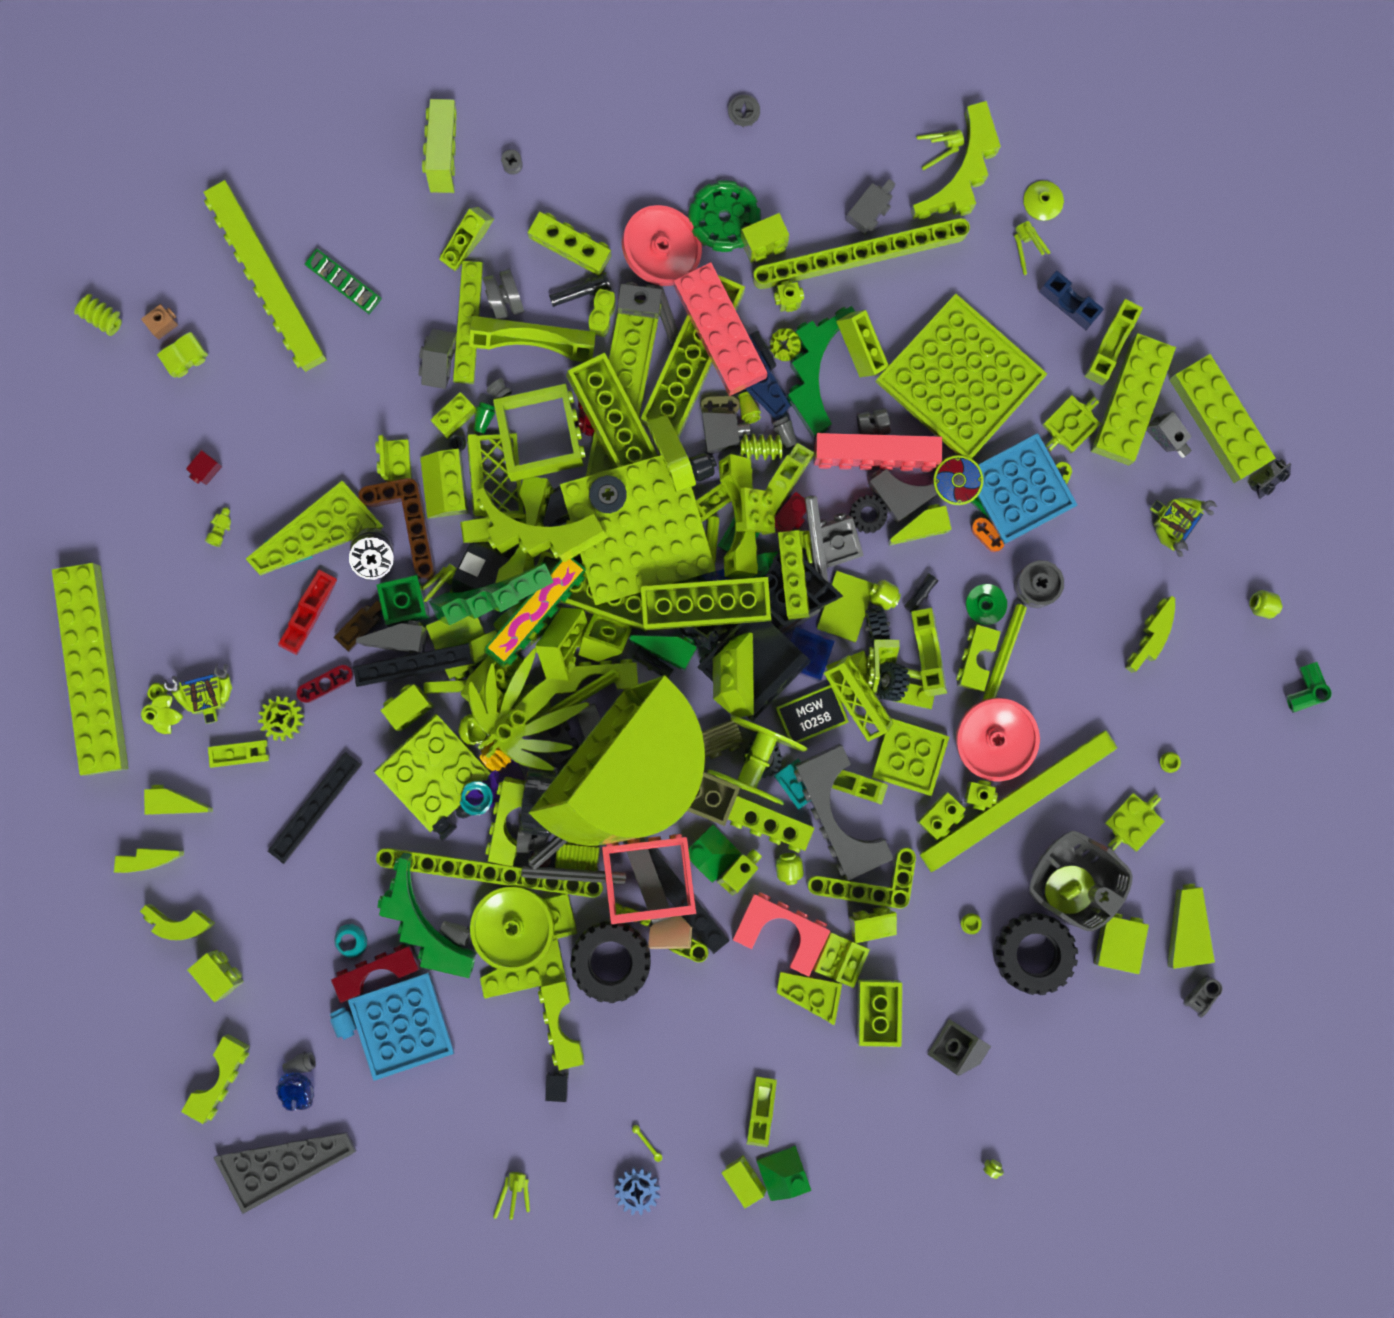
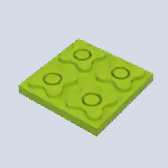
(431, 772)

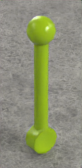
(657, 1156)

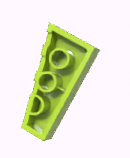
(440, 145)

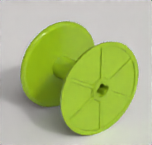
(757, 758)

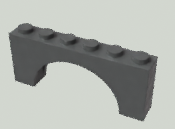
(818, 776)

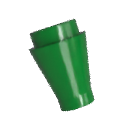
(483, 417)

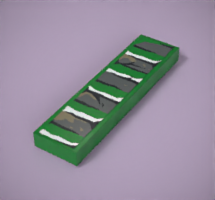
(343, 281)

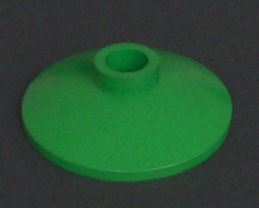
(994, 597)

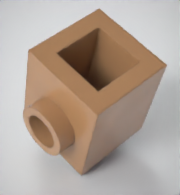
(160, 321)

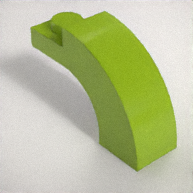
(170, 929)

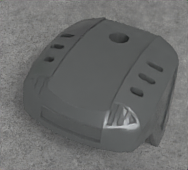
(1109, 873)

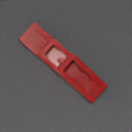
(308, 612)

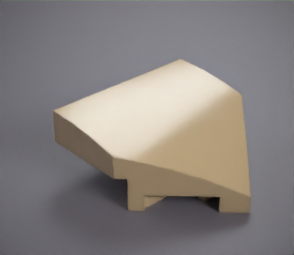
(670, 934)

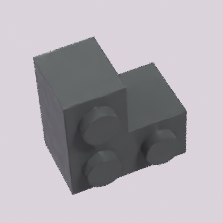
(437, 358)

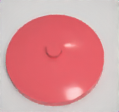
(660, 245)
(997, 739)

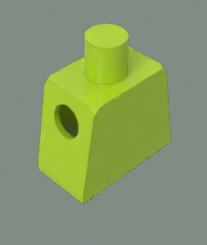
(734, 878)

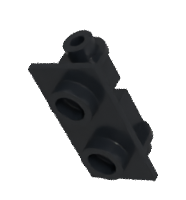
(1278, 473)
(702, 635)

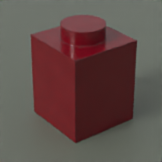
(203, 468)

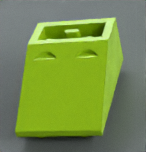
(502, 675)
(873, 925)

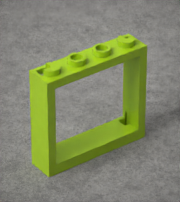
(543, 466)

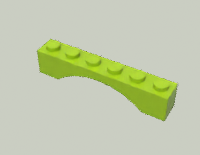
(493, 333)
(535, 495)
(741, 558)

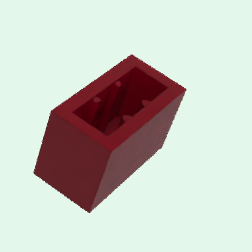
(791, 514)

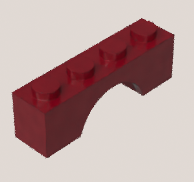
(351, 983)

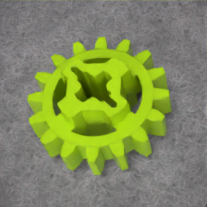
(276, 710)

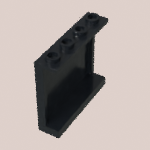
(774, 661)

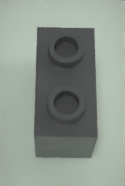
(628, 305)

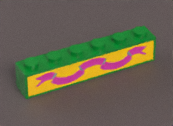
(534, 611)

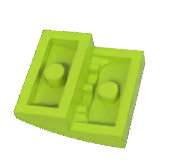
(841, 959)

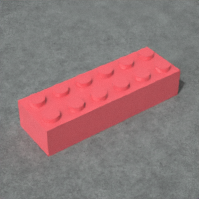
(720, 329)
(877, 451)

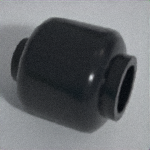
(702, 466)

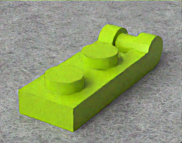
(237, 754)

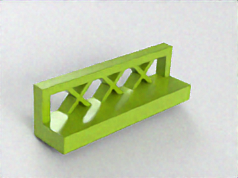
(865, 695)

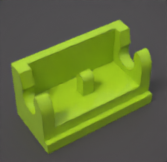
(744, 1181)

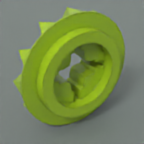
(793, 344)

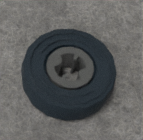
(615, 502)

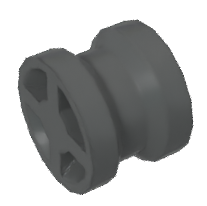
(515, 165)
(498, 389)

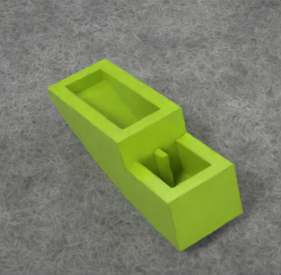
(860, 786)
(145, 860)
(761, 1112)

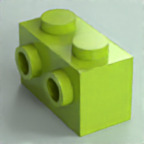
(942, 816)

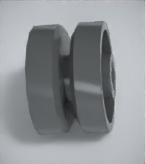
(503, 294)
(1051, 584)

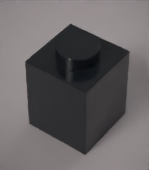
(557, 1086)

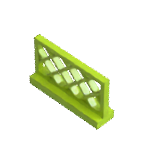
(476, 473)

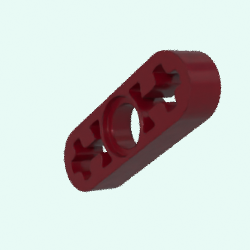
(313, 696)

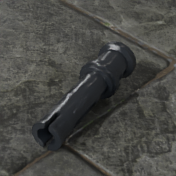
(589, 283)

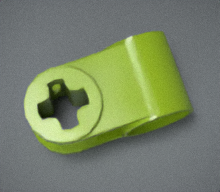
(688, 952)

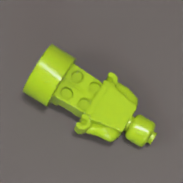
(221, 523)

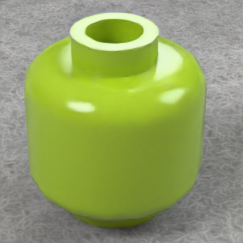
(884, 594)
(1265, 604)
(789, 868)

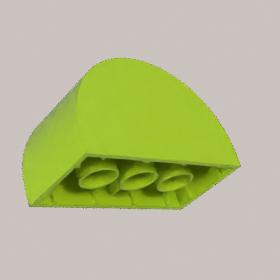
(630, 772)

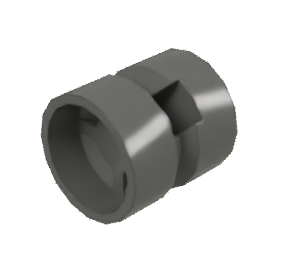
(880, 422)
(530, 842)

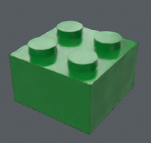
(402, 600)

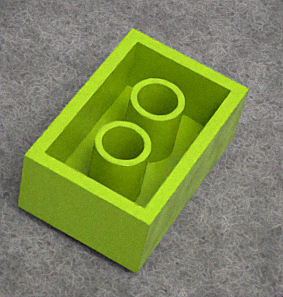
(879, 1013)

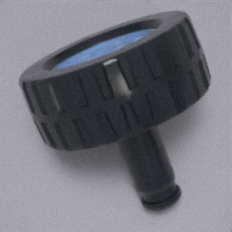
(535, 785)

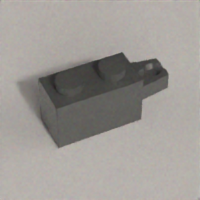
(870, 207)

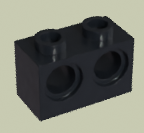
(563, 737)

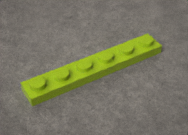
(468, 306)

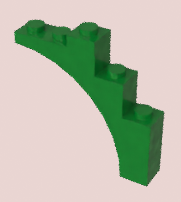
(807, 398)
(498, 596)
(436, 950)

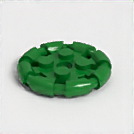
(718, 205)

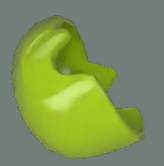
(470, 731)

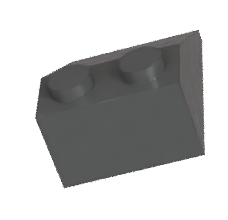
(401, 637)

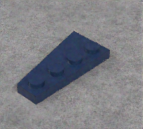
(769, 392)

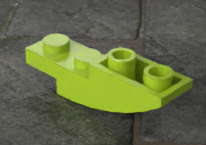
(788, 475)
(1158, 628)

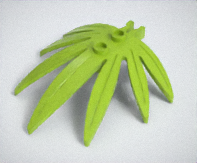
(509, 725)

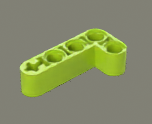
(672, 452)

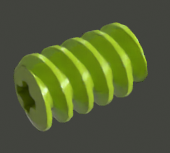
(97, 315)
(761, 446)

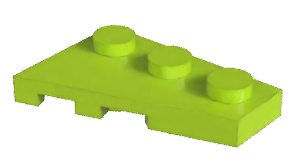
(813, 994)

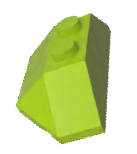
(735, 676)

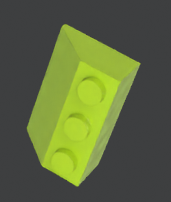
(444, 483)

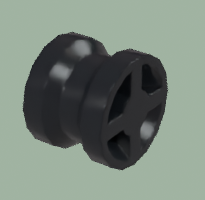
(444, 828)

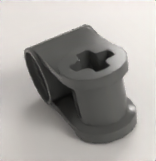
(1203, 997)

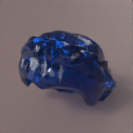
(295, 1091)

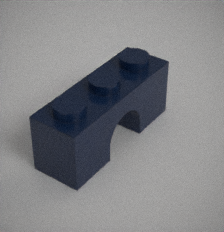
(1081, 310)

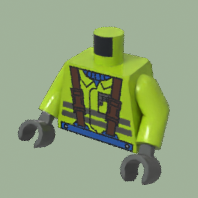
(1178, 520)
(203, 693)

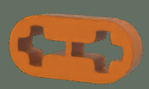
(983, 538)

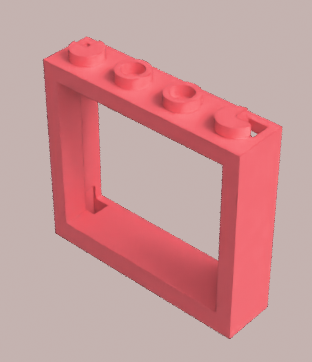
(653, 842)

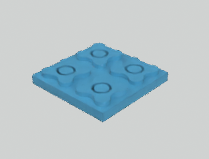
(1023, 489)
(401, 1026)

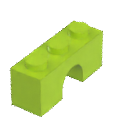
(971, 675)

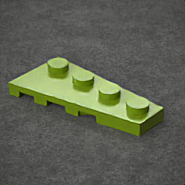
(546, 971)

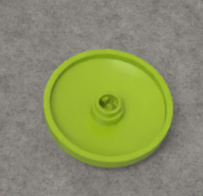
(512, 928)

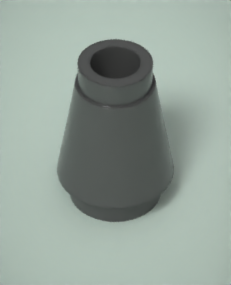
(785, 429)
(457, 933)
(300, 1064)

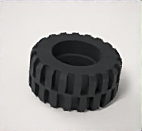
(1062, 962)
(610, 990)

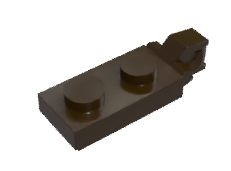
(359, 626)

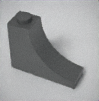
(898, 496)

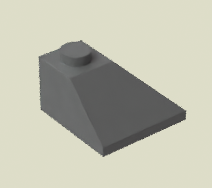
(958, 1049)

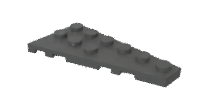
(270, 1170)

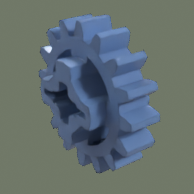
(628, 1192)

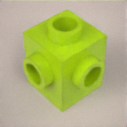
(785, 302)
(973, 795)

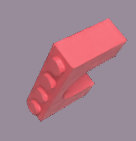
(811, 933)

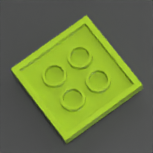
(910, 757)

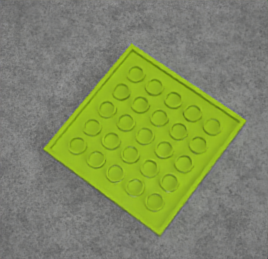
(961, 377)
(649, 539)

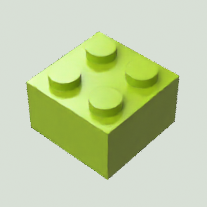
(765, 238)
(406, 707)
(216, 975)

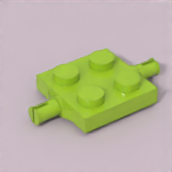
(1071, 424)
(1134, 822)

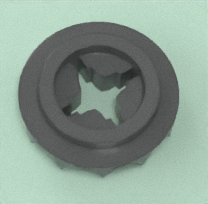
(751, 105)

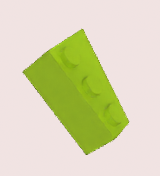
(560, 642)

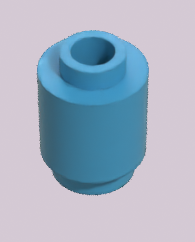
(342, 1023)

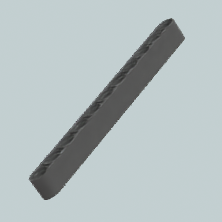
(640, 859)

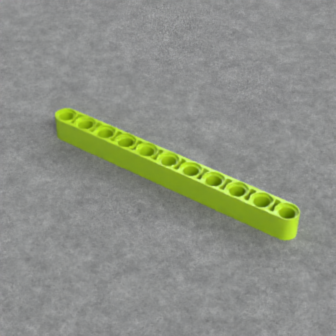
(868, 247)
(1018, 801)
(479, 874)

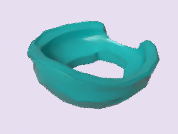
(486, 803)
(360, 936)

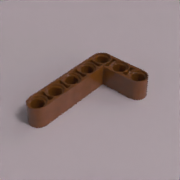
(410, 519)

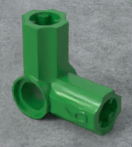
(1307, 698)

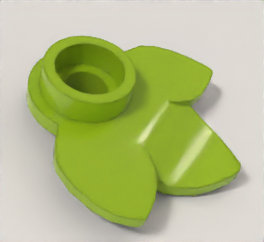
(163, 714)

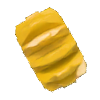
(496, 761)

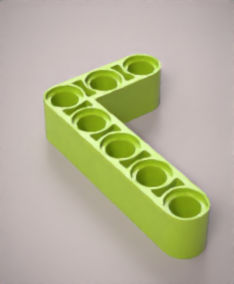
(869, 889)

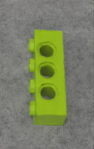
(594, 263)
(793, 574)
(802, 831)

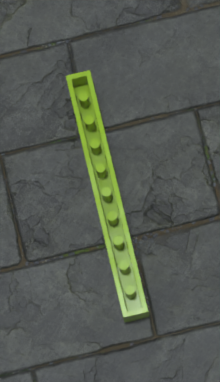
(264, 275)

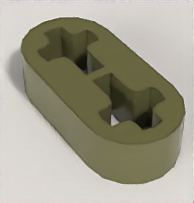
(719, 401)

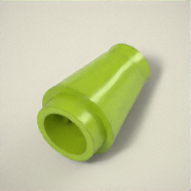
(749, 409)

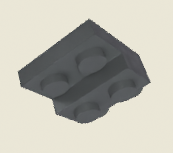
(840, 540)

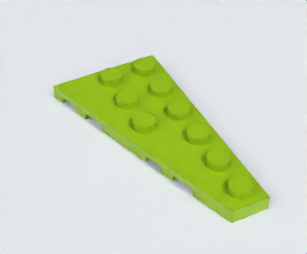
(320, 527)

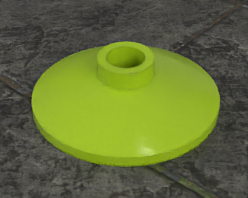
(1041, 209)

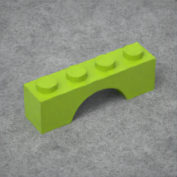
(1113, 341)
(929, 651)
(626, 669)
(503, 846)
(567, 1051)
(202, 1103)

